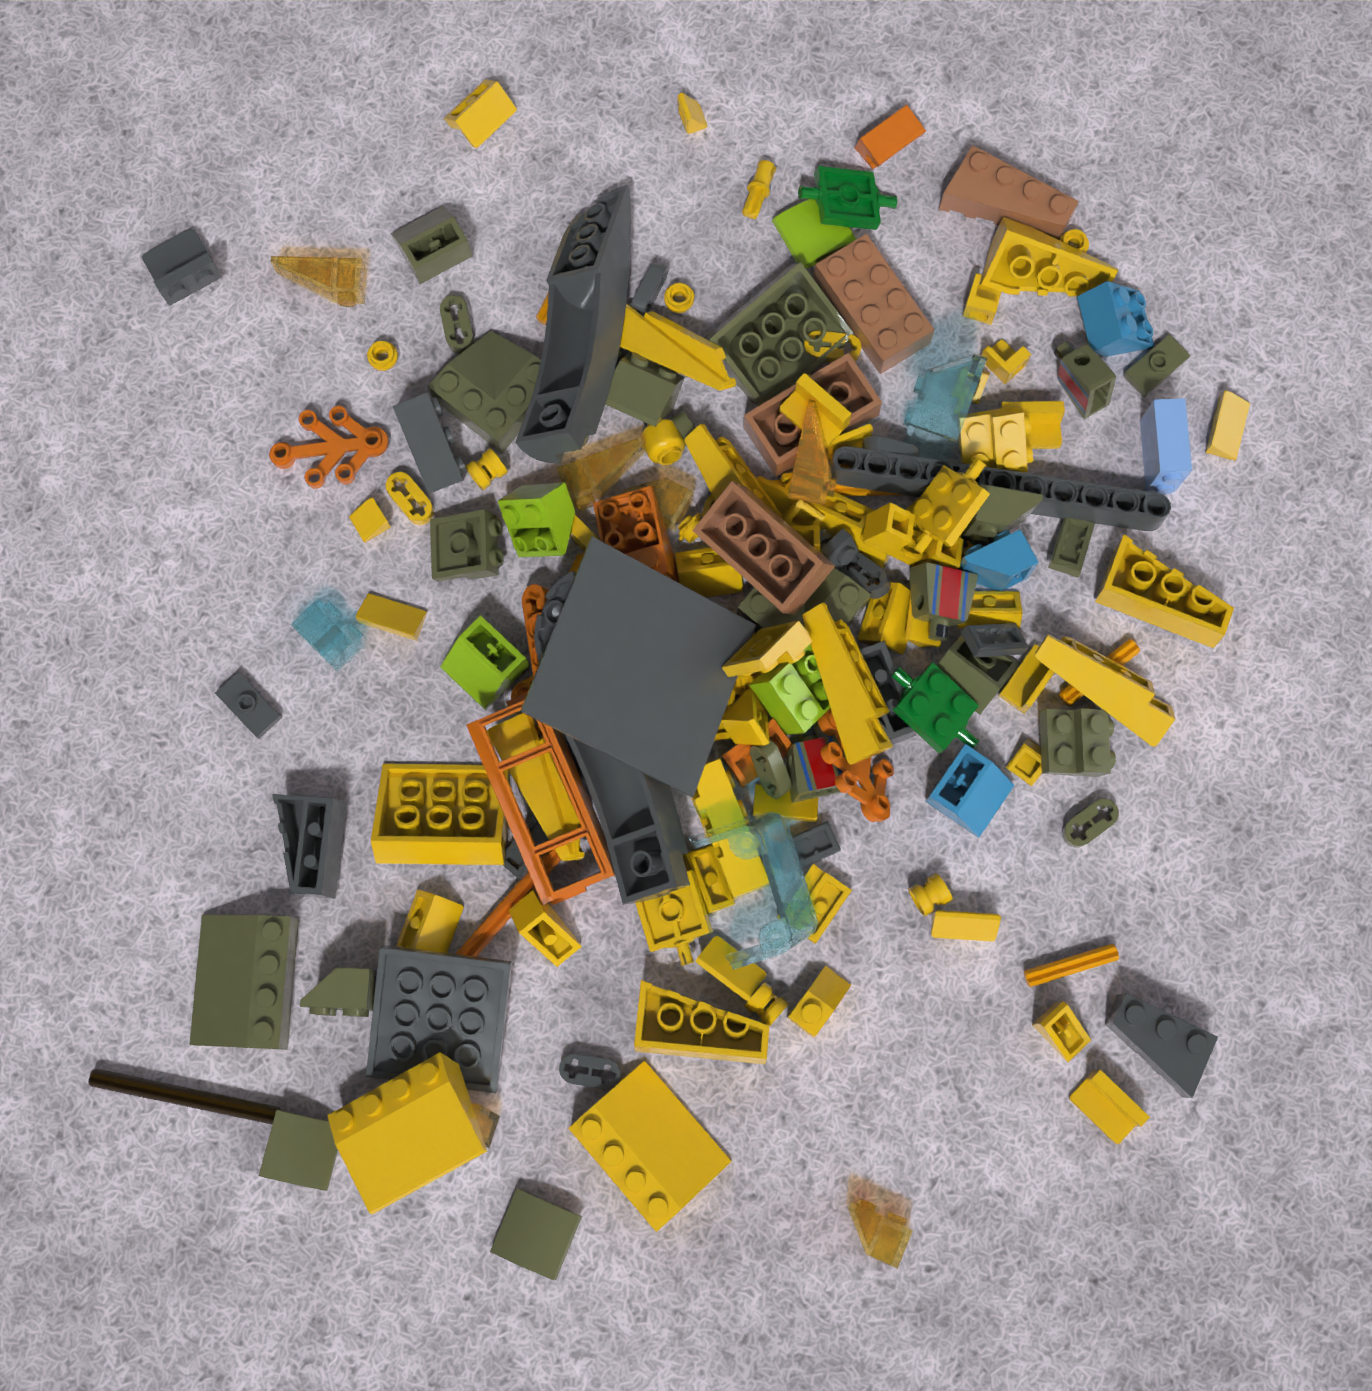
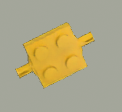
(948, 505)
(675, 920)

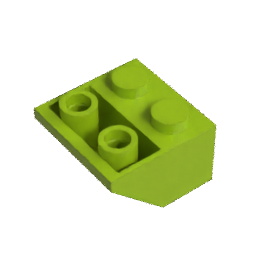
(538, 519)
(483, 662)
(793, 694)

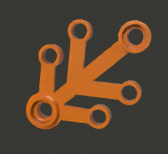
(333, 448)
(873, 801)

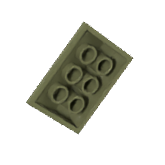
(769, 331)
(244, 981)

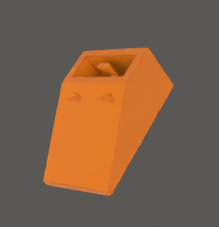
(637, 529)

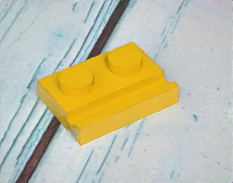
(827, 898)

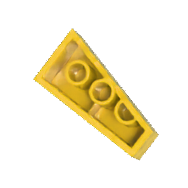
(1162, 596)
(717, 808)
(695, 1029)

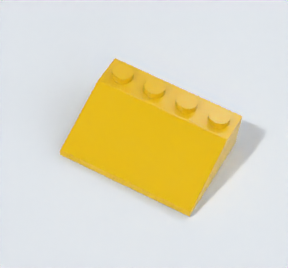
(438, 816)
(407, 1132)
(650, 1145)

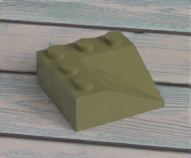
(489, 388)
(838, 591)

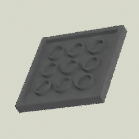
(437, 1006)

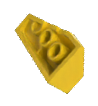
(1033, 261)

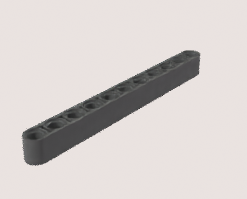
(1074, 492)

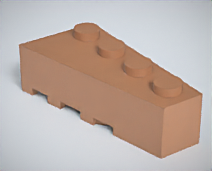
(996, 190)

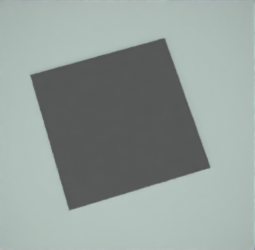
(638, 667)

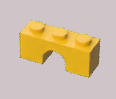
(892, 533)

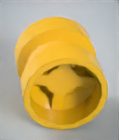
(491, 464)
(932, 893)
(761, 999)

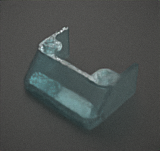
(942, 406)
(770, 838)

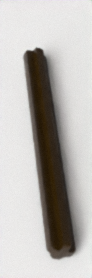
(182, 1096)

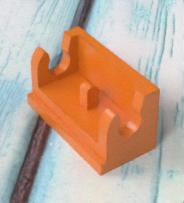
(889, 137)
(739, 759)

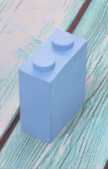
(1165, 445)

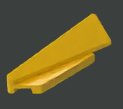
(675, 348)
(722, 464)
(838, 511)
(848, 686)
(1110, 686)
(538, 782)

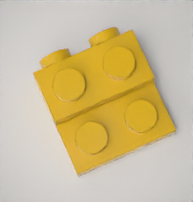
(997, 439)
(768, 649)

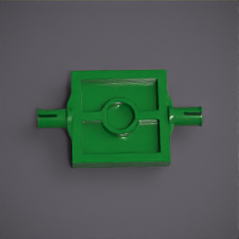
(847, 197)
(935, 707)

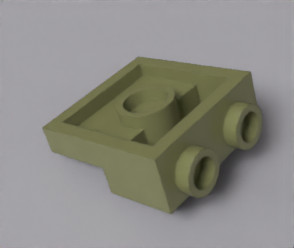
(465, 546)
(1076, 742)

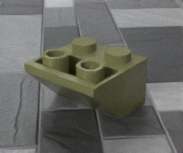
(432, 244)
(343, 990)

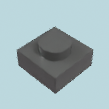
(840, 549)

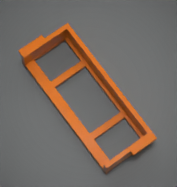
(577, 793)

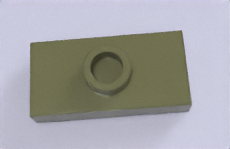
(1156, 365)
(1071, 546)

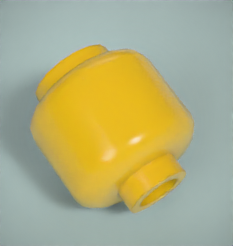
(663, 442)

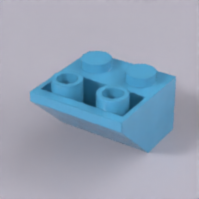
(1115, 319)
(1001, 562)
(970, 791)

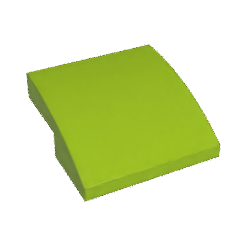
(807, 237)

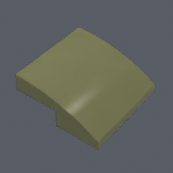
(299, 1151)
(536, 1234)

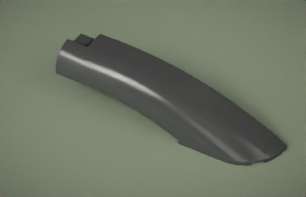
(581, 329)
(632, 807)

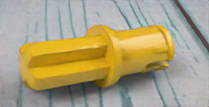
(758, 188)

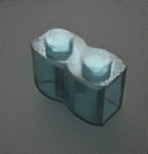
(327, 634)

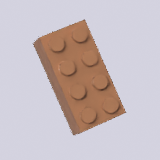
(873, 303)
(779, 438)
(763, 548)

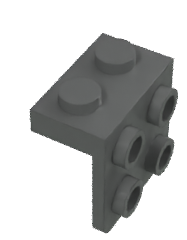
(181, 266)

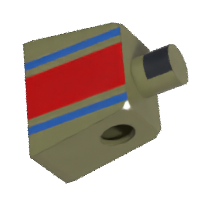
(1085, 378)
(941, 597)
(808, 771)

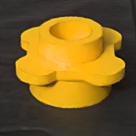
(687, 526)

